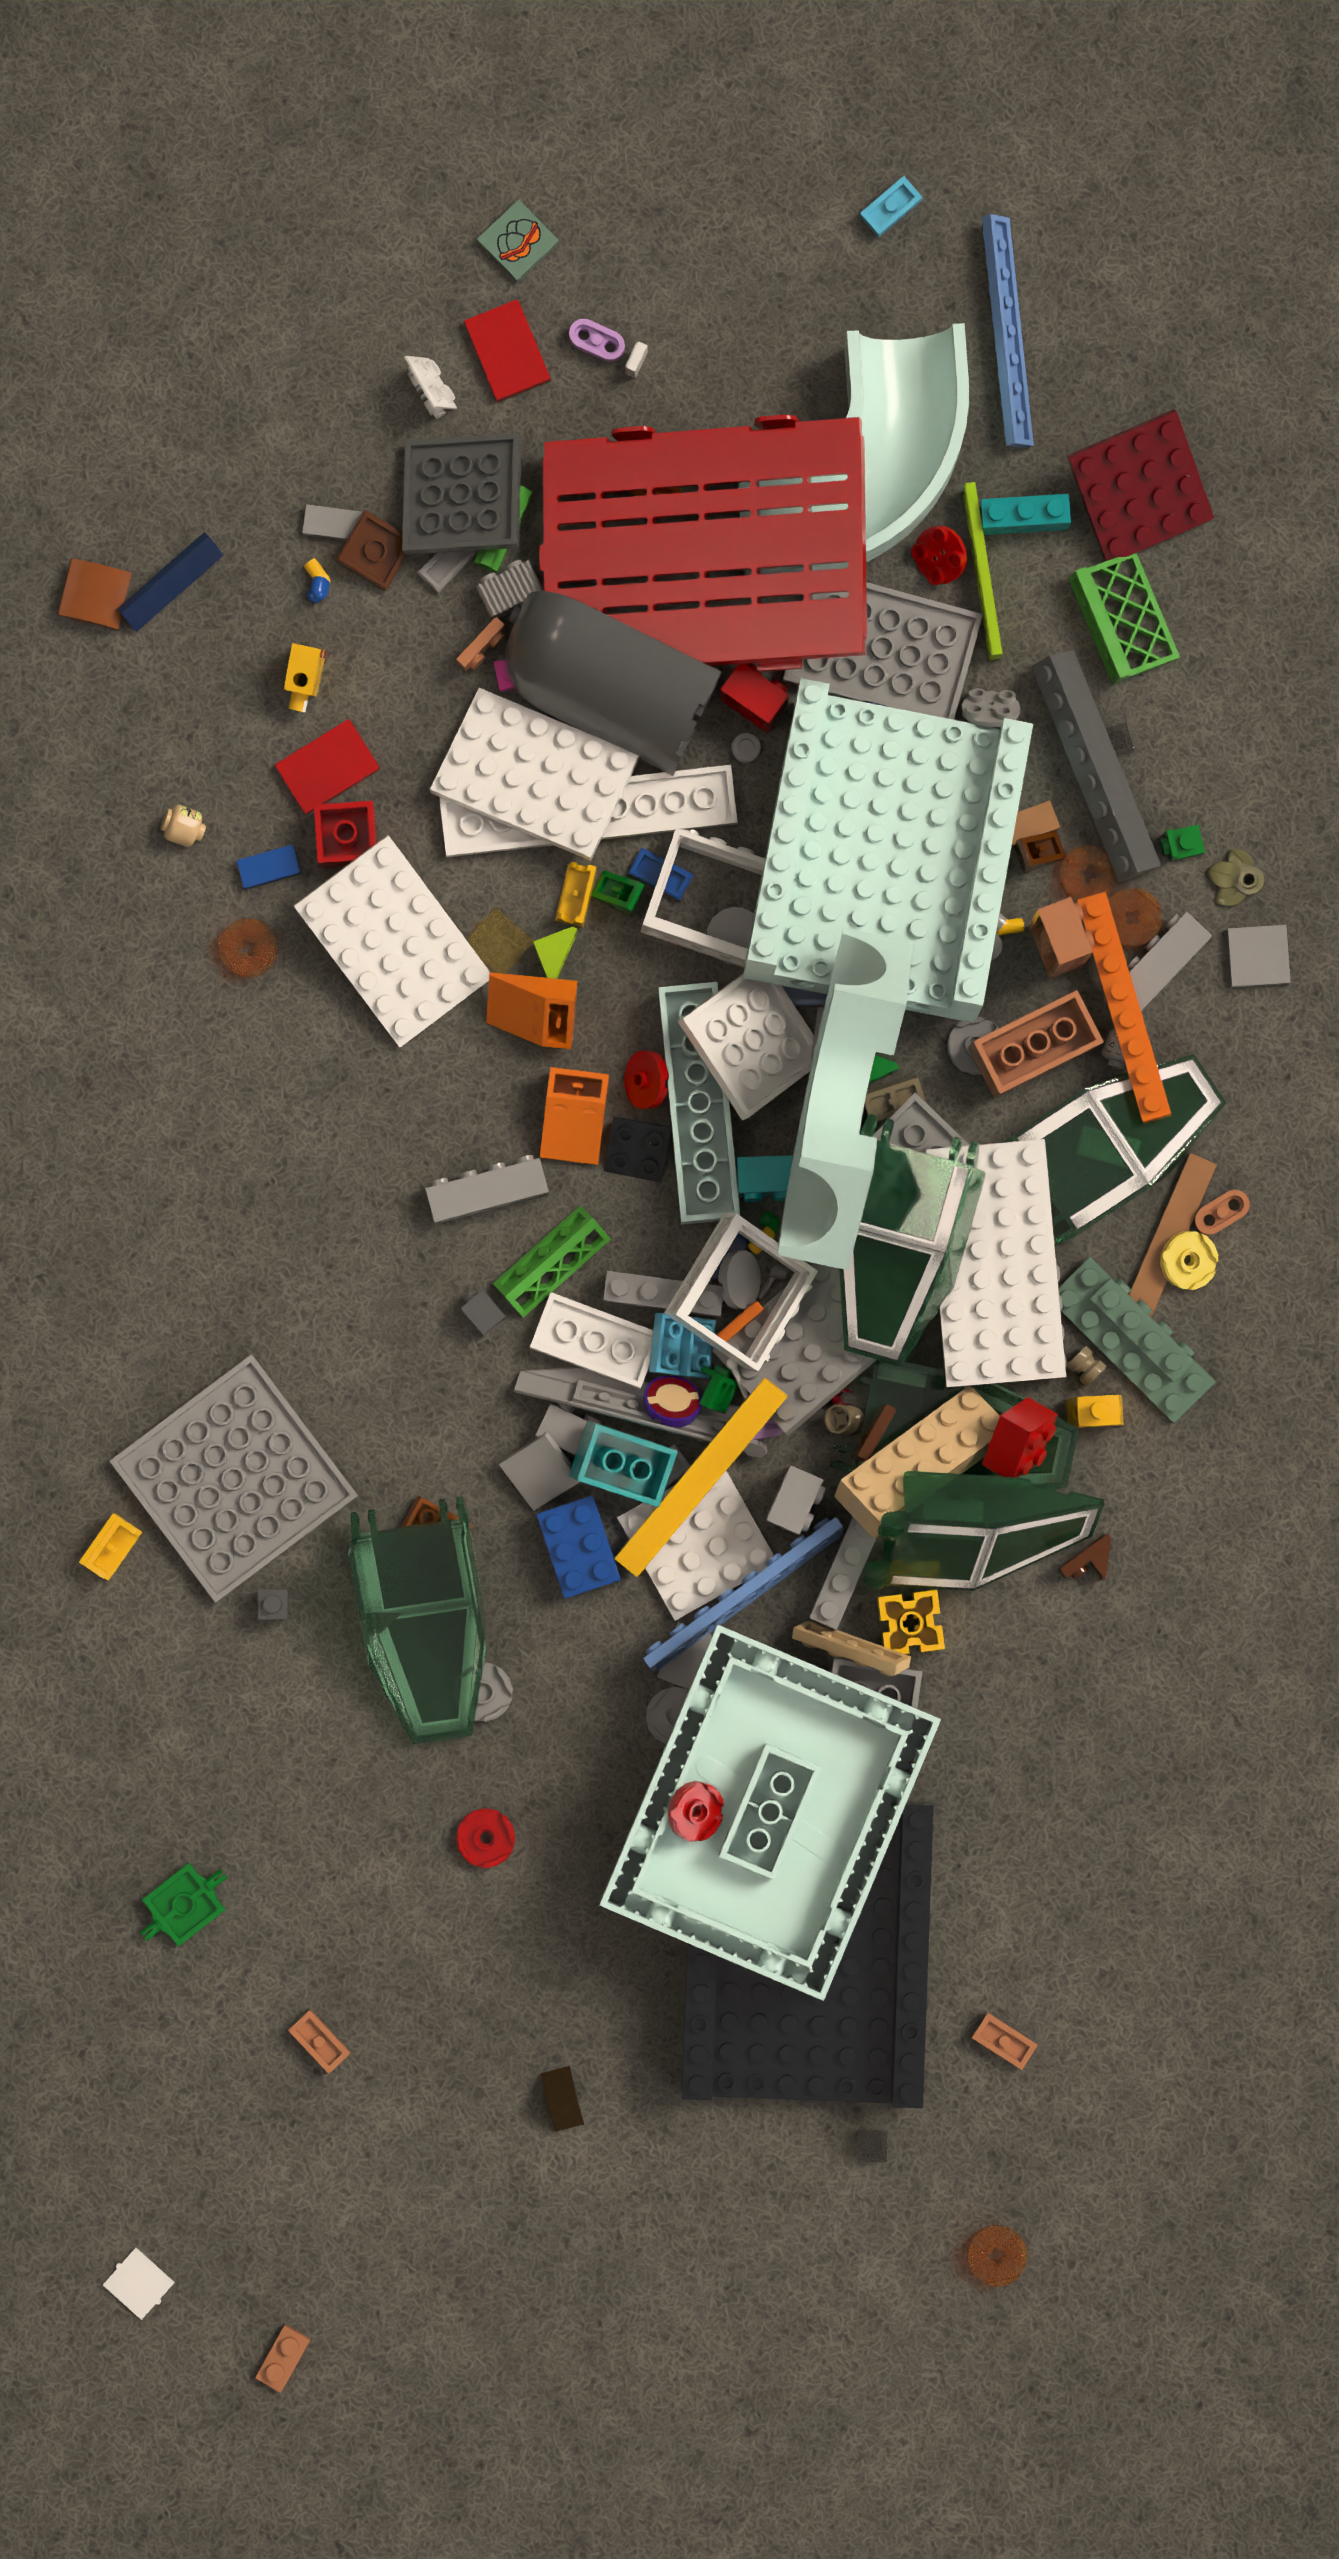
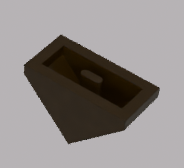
(562, 2098)

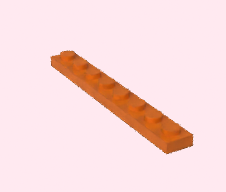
(1124, 1009)

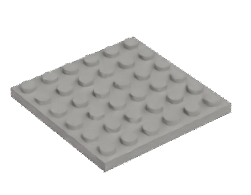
(233, 1478)

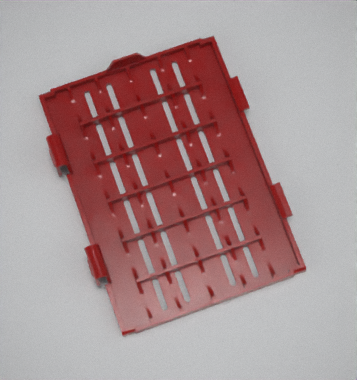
(759, 633)

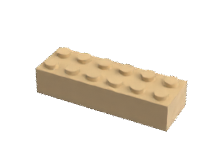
(942, 1442)

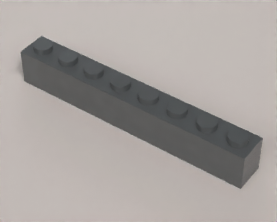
(1095, 765)

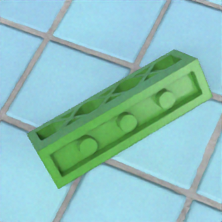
(548, 1257)

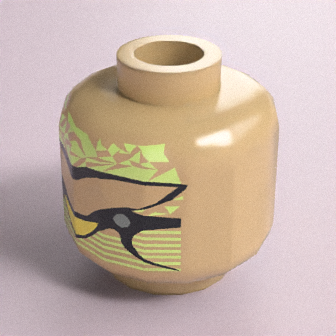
(183, 825)

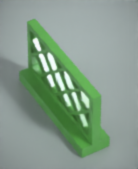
(1100, 620)

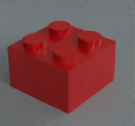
(754, 696)
(343, 832)
(1020, 1439)

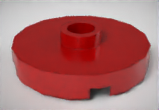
(646, 1079)
(707, 1811)
(480, 1853)

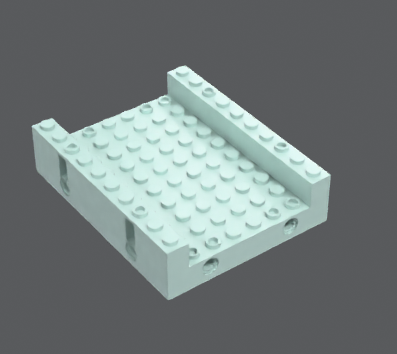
(889, 833)
(810, 1804)

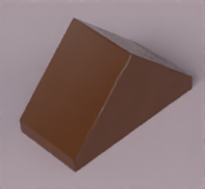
(1039, 850)

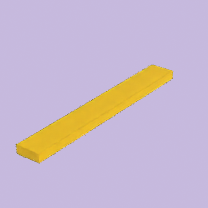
(701, 1476)

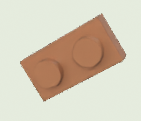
(490, 636)
(1004, 2040)
(319, 2041)
(283, 2358)

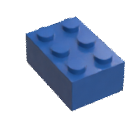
(578, 1546)

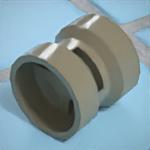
(1086, 1366)
(838, 1422)

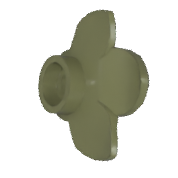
(1231, 878)

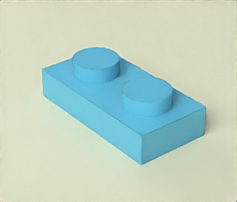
(891, 206)

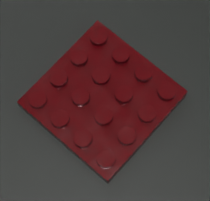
(1140, 486)

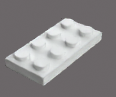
(594, 1340)

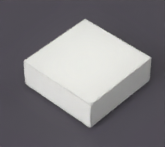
(636, 359)

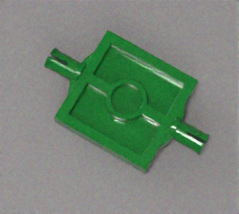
(184, 1904)

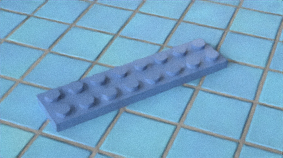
(753, 1587)

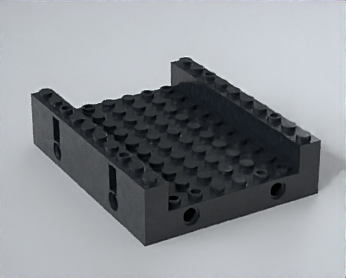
(855, 2046)

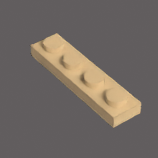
(851, 1647)

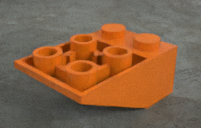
(533, 1008)
(574, 1115)

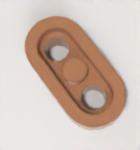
(1221, 1213)

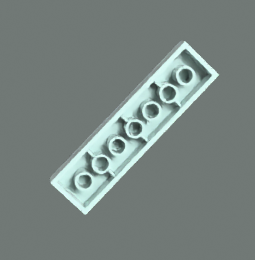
(697, 1115)

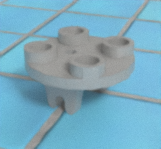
(990, 707)

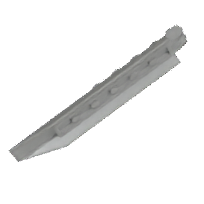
(614, 1399)

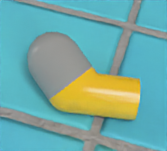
(1009, 926)

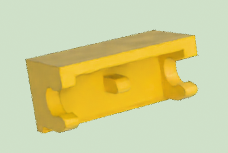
(576, 894)
(110, 1546)

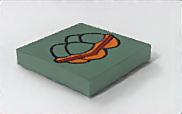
(518, 241)

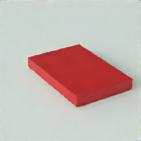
(507, 350)
(327, 766)

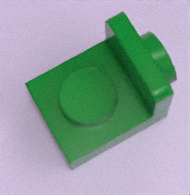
(1182, 843)
(720, 1388)

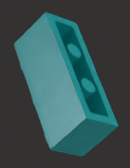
(1025, 514)

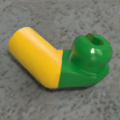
(771, 1225)

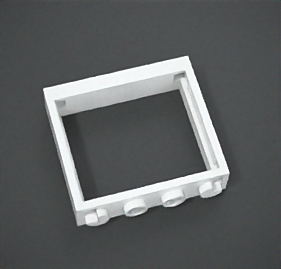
(686, 937)
(704, 1268)

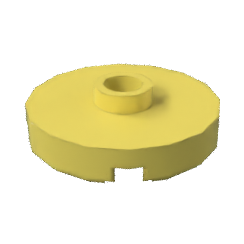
(1202, 1260)

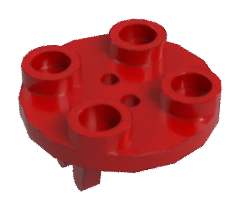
(931, 545)

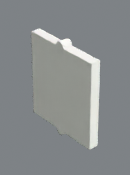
(138, 2283)

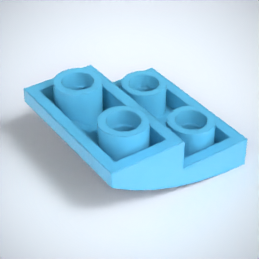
(679, 1350)

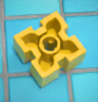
(925, 1634)

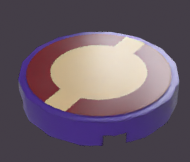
(672, 1401)

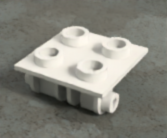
(425, 375)

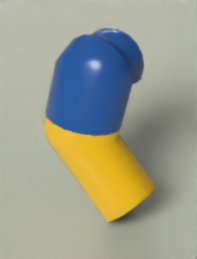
(320, 581)

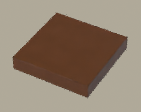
(373, 550)
(873, 1433)

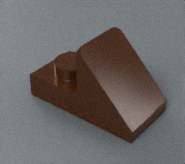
(1096, 1554)

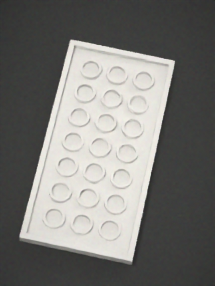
(1005, 1300)

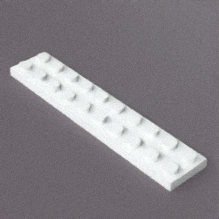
(646, 807)

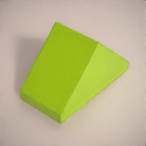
(554, 950)

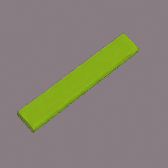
(982, 571)

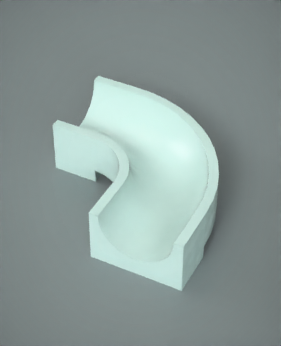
(912, 428)
(830, 1157)

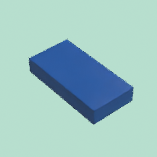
(268, 867)
(648, 869)

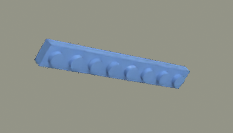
(1007, 331)

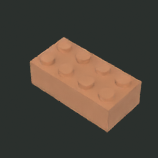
(1061, 937)
(1035, 1044)

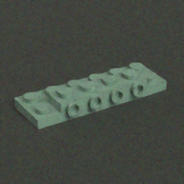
(1134, 1339)

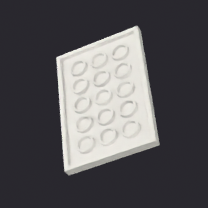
(534, 774)
(393, 941)

